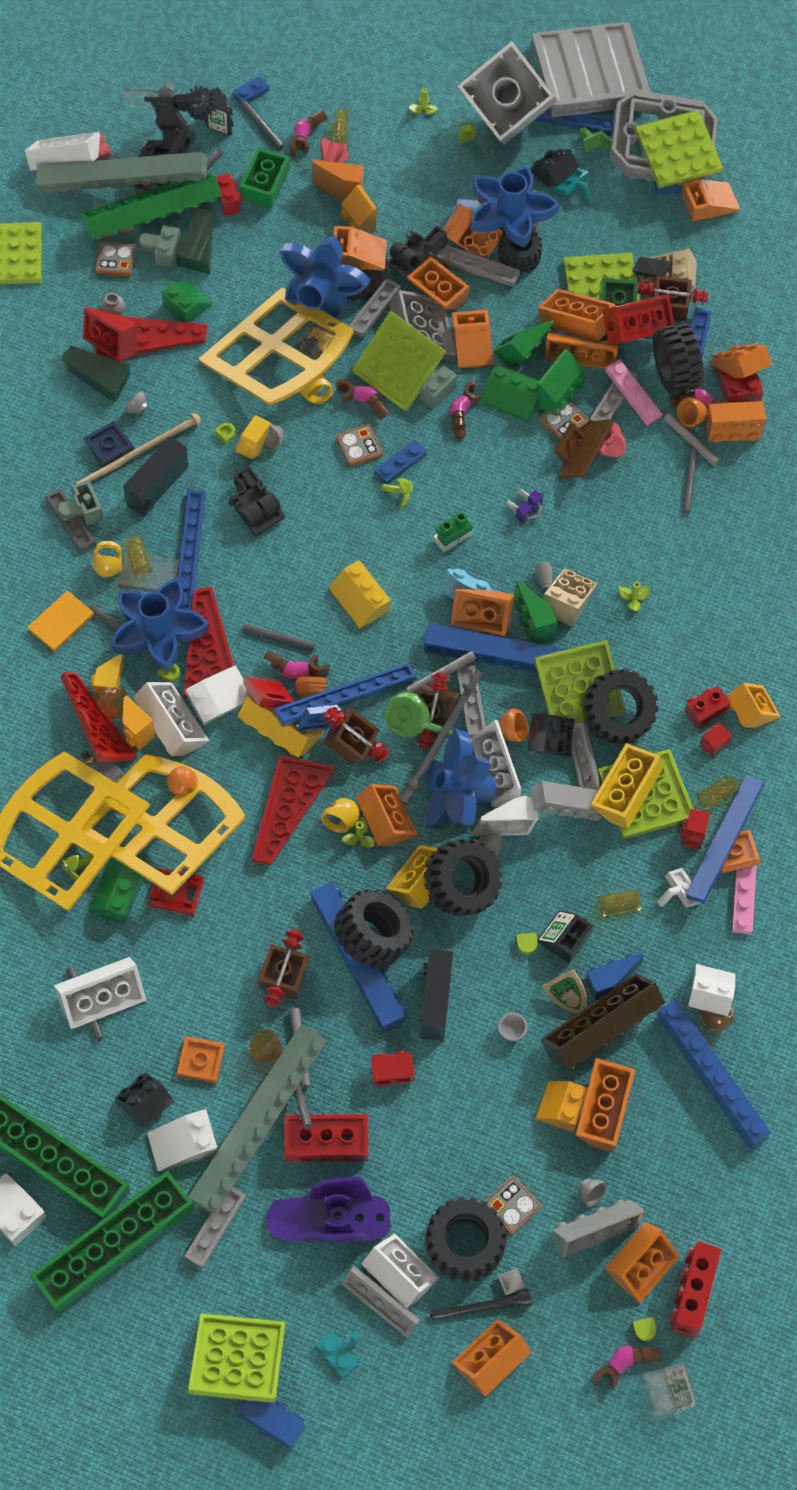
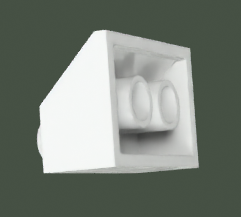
(400, 1270)

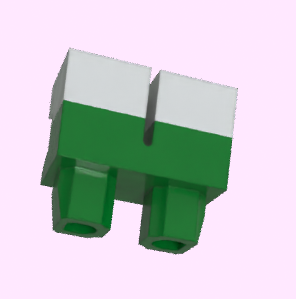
(453, 531)

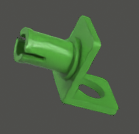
(592, 141)

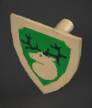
(567, 992)

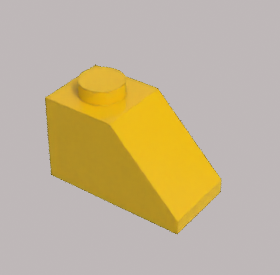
(253, 438)
(108, 674)

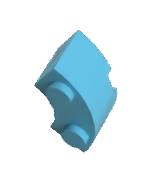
(461, 580)

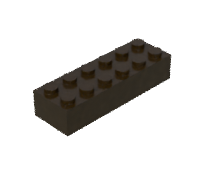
(602, 1021)

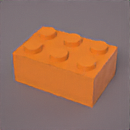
(735, 421)

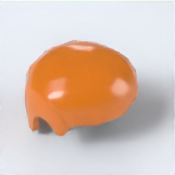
(181, 780)

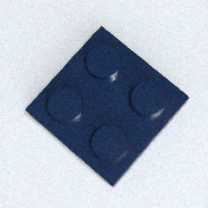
(108, 443)

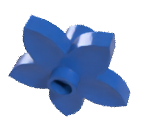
(511, 205)
(320, 276)
(157, 623)
(458, 784)

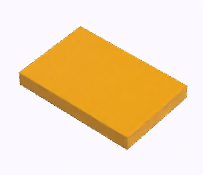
(60, 621)

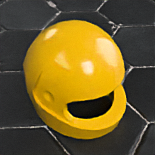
(310, 391)
(107, 565)
(346, 811)

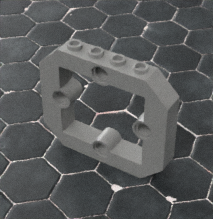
(652, 104)

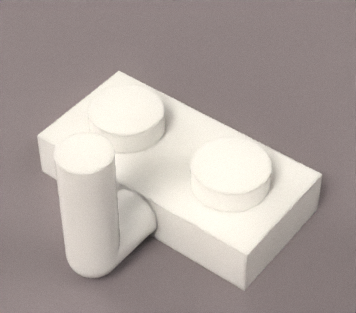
(680, 883)

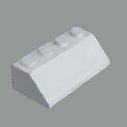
(63, 150)
(171, 718)
(491, 746)
(100, 992)

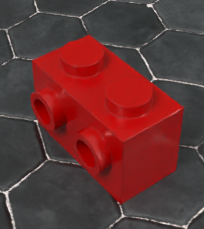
(229, 199)
(707, 706)
(694, 829)
(392, 1068)

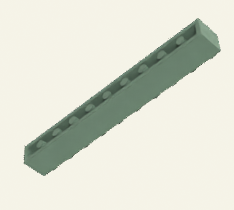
(122, 172)
(257, 1119)

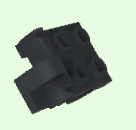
(416, 250)
(254, 503)

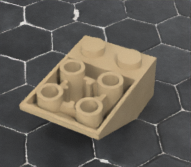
(682, 266)
(569, 596)

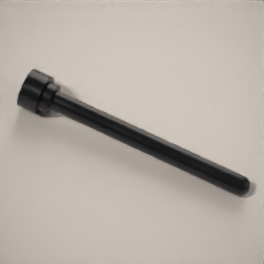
(522, 1298)

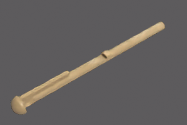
(195, 419)

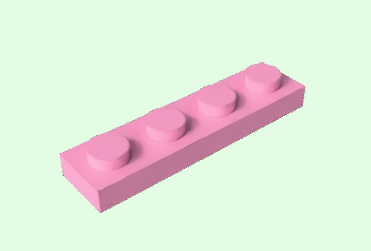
(633, 392)
(744, 900)

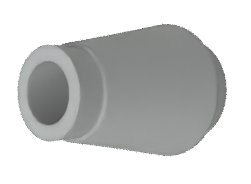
(544, 575)

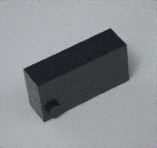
(156, 476)
(436, 994)

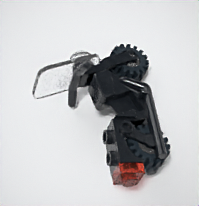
(176, 132)

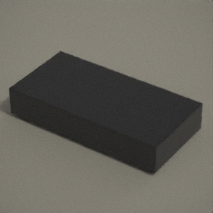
(651, 267)

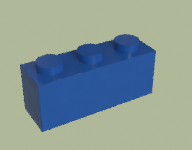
(273, 1421)

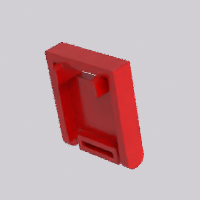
(267, 692)
(178, 900)

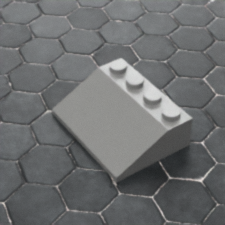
(426, 317)
(597, 1227)

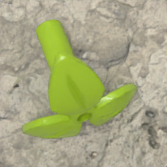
(423, 100)
(405, 488)
(636, 594)
(360, 828)
(73, 863)

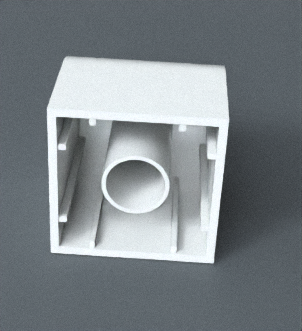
(507, 93)

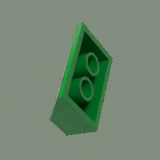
(560, 383)
(511, 392)
(116, 892)

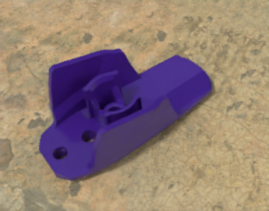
(330, 1214)

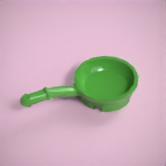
(409, 715)

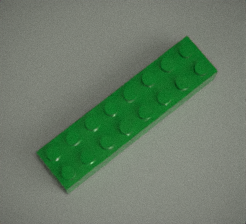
(147, 206)
(59, 1162)
(112, 1242)

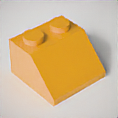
(359, 210)
(752, 705)
(137, 725)
(562, 1104)

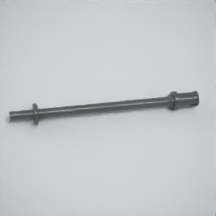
(414, 785)

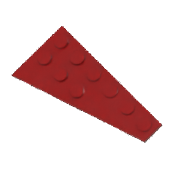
(159, 334)
(211, 651)
(99, 729)
(290, 797)

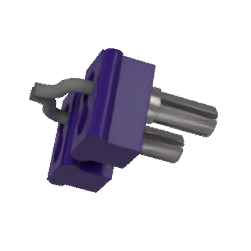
(524, 510)

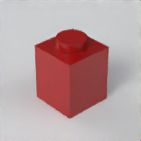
(715, 739)

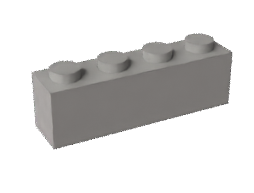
(564, 800)

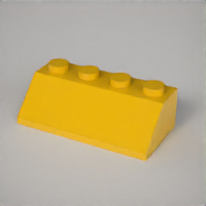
(267, 725)
(627, 785)

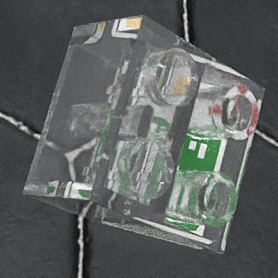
(668, 1391)

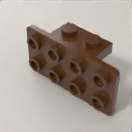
(580, 447)

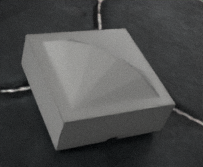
(511, 1282)

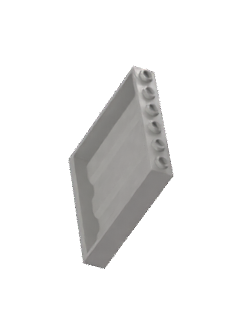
(589, 67)

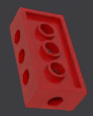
(617, 319)
(327, 1151)
(705, 1258)

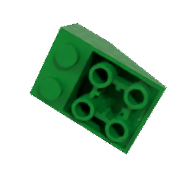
(518, 346)
(535, 614)

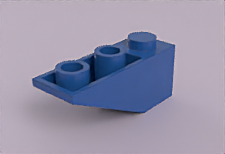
(607, 977)

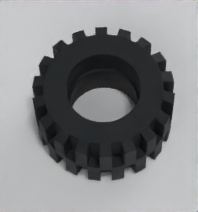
(520, 259)

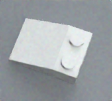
(217, 694)
(512, 818)
(712, 990)
(183, 1141)
(17, 1211)

